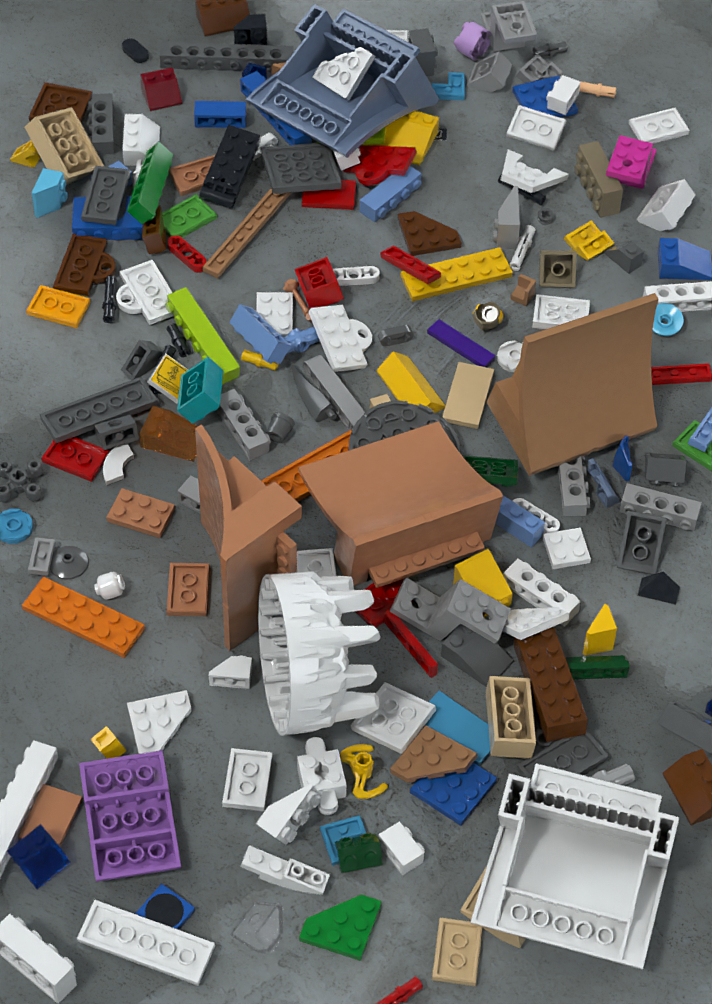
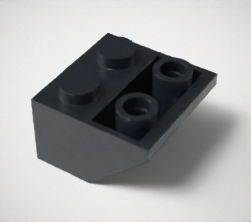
(251, 30)

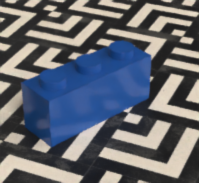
(220, 114)

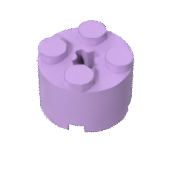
(473, 40)

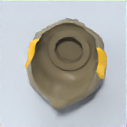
(488, 315)

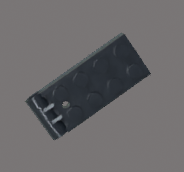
(230, 167)

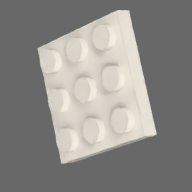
(554, 311)
(396, 720)

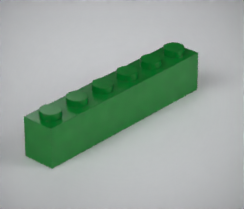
(150, 183)

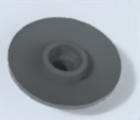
(69, 568)

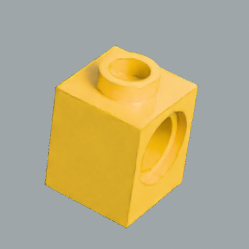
(108, 744)

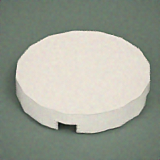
(509, 355)

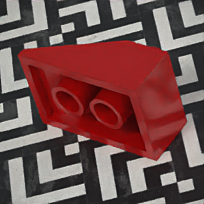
(319, 283)

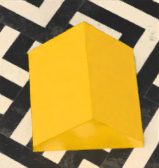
(601, 633)

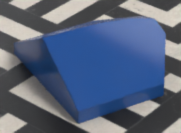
(622, 459)

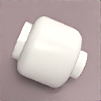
(109, 585)

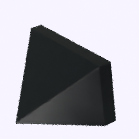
(659, 587)

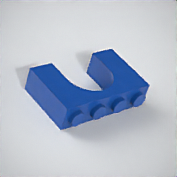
(126, 229)

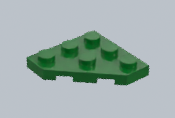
(343, 927)

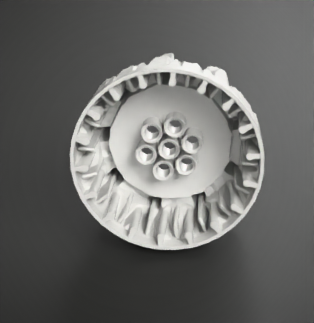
(308, 650)

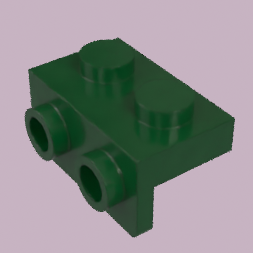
(358, 852)

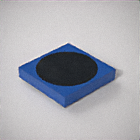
(166, 908)

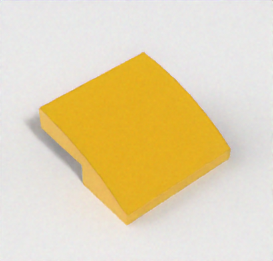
(588, 240)

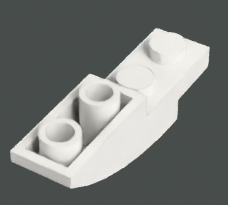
(284, 873)

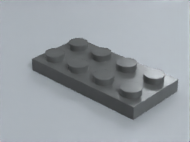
(105, 195)

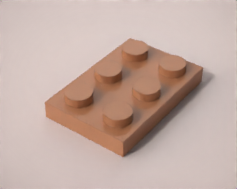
(140, 513)

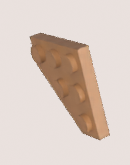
(432, 757)

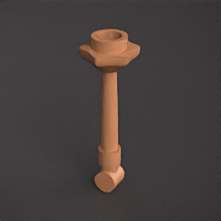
(291, 286)

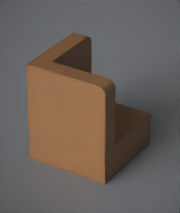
(524, 291)

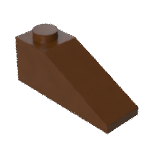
(154, 233)

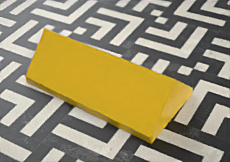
(408, 383)

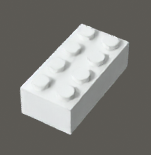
(36, 959)

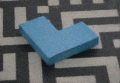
(453, 90)
(335, 831)

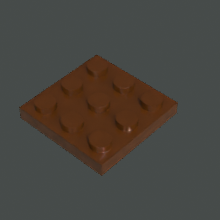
(59, 97)

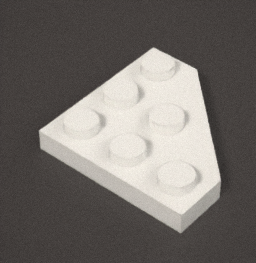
(345, 71)
(527, 622)
(157, 719)

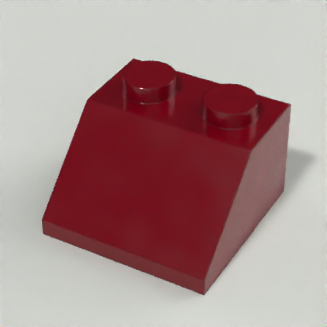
(160, 89)

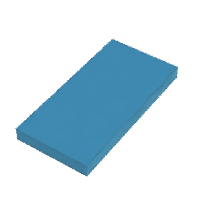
(460, 726)

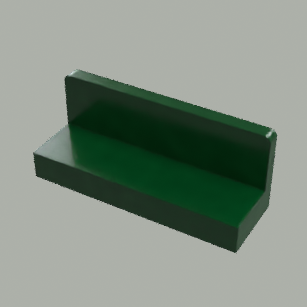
(598, 667)

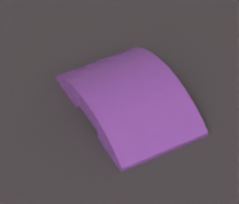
(129, 816)

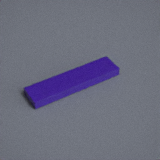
(461, 344)

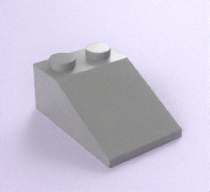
(508, 222)

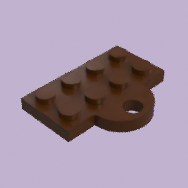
(84, 265)

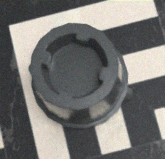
(279, 427)

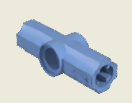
(301, 339)

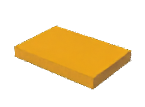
(58, 306)

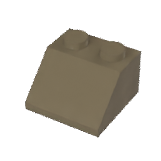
(557, 268)

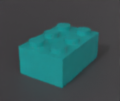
(200, 390)

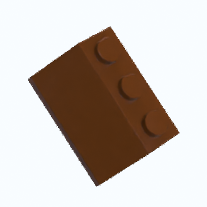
(220, 15)
(692, 785)

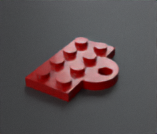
(381, 162)

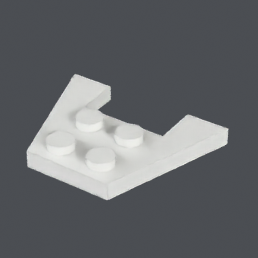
(528, 178)

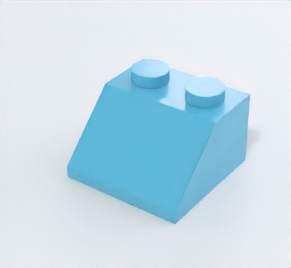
(49, 192)

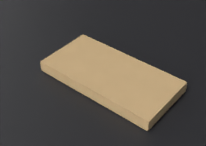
(468, 395)

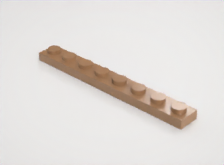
(244, 233)

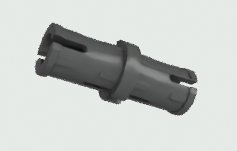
(550, 49)

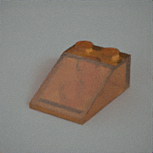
(169, 434)

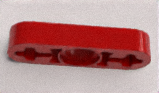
(186, 247)

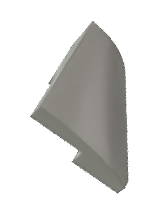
(537, 69)

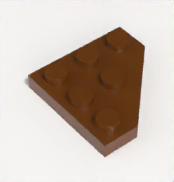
(426, 235)

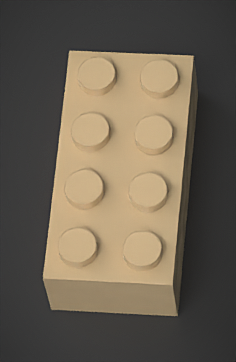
(510, 717)

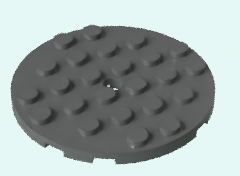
(393, 419)

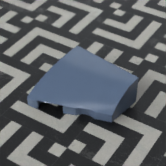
(604, 489)

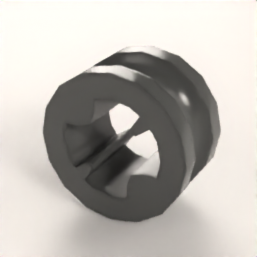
(545, 221)

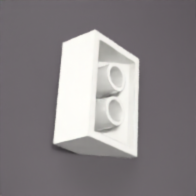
(138, 137)
(667, 206)

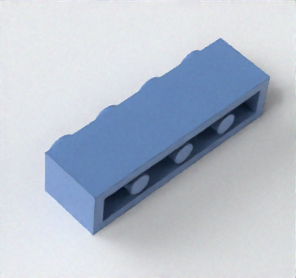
(389, 194)
(259, 334)
(519, 522)

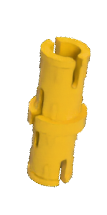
(258, 360)

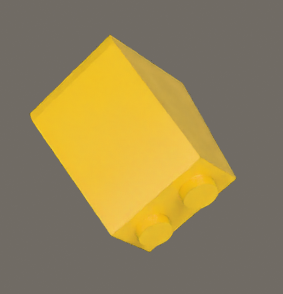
(484, 574)

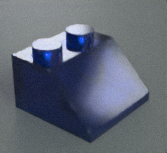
(38, 856)

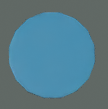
(15, 526)

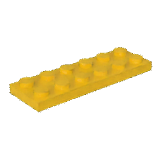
(460, 274)

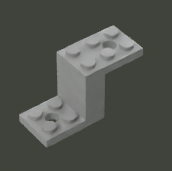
(509, 26)
(457, 606)

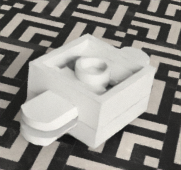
(323, 771)

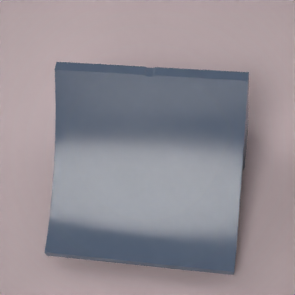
(386, 92)

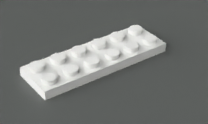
(146, 942)

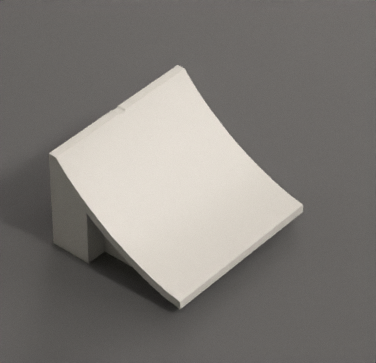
(577, 865)

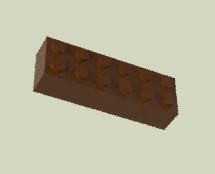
(551, 685)

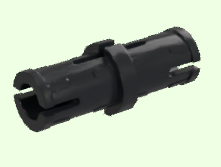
(178, 340)

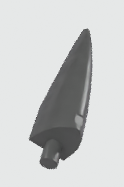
(313, 399)

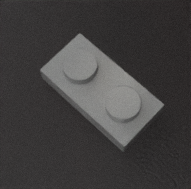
(41, 556)

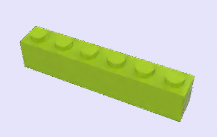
(201, 332)

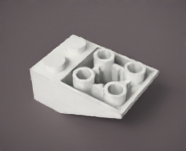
(287, 814)

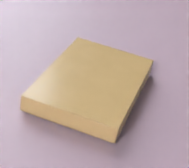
(457, 952)

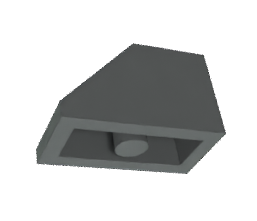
(626, 255)
(142, 359)

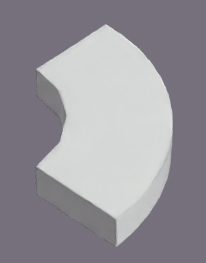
(115, 463)

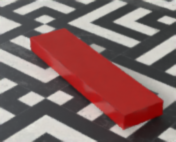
(410, 264)
(681, 374)
(411, 643)

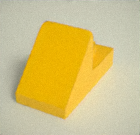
(26, 155)

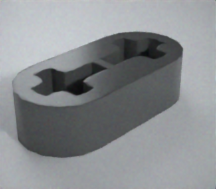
(395, 335)

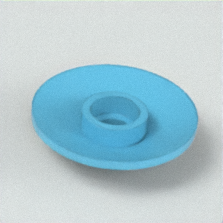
(671, 315)

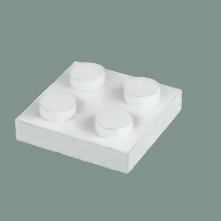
(566, 548)

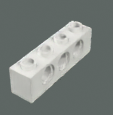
(684, 296)
(538, 582)

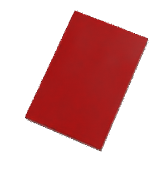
(331, 199)
(76, 457)
(383, 601)

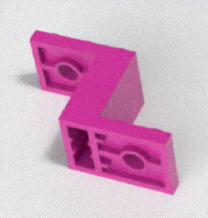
(631, 161)

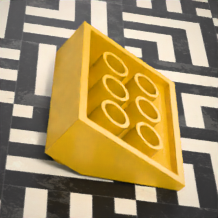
(412, 130)

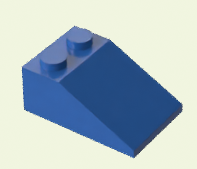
(683, 260)

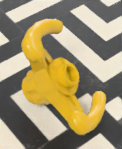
(362, 769)

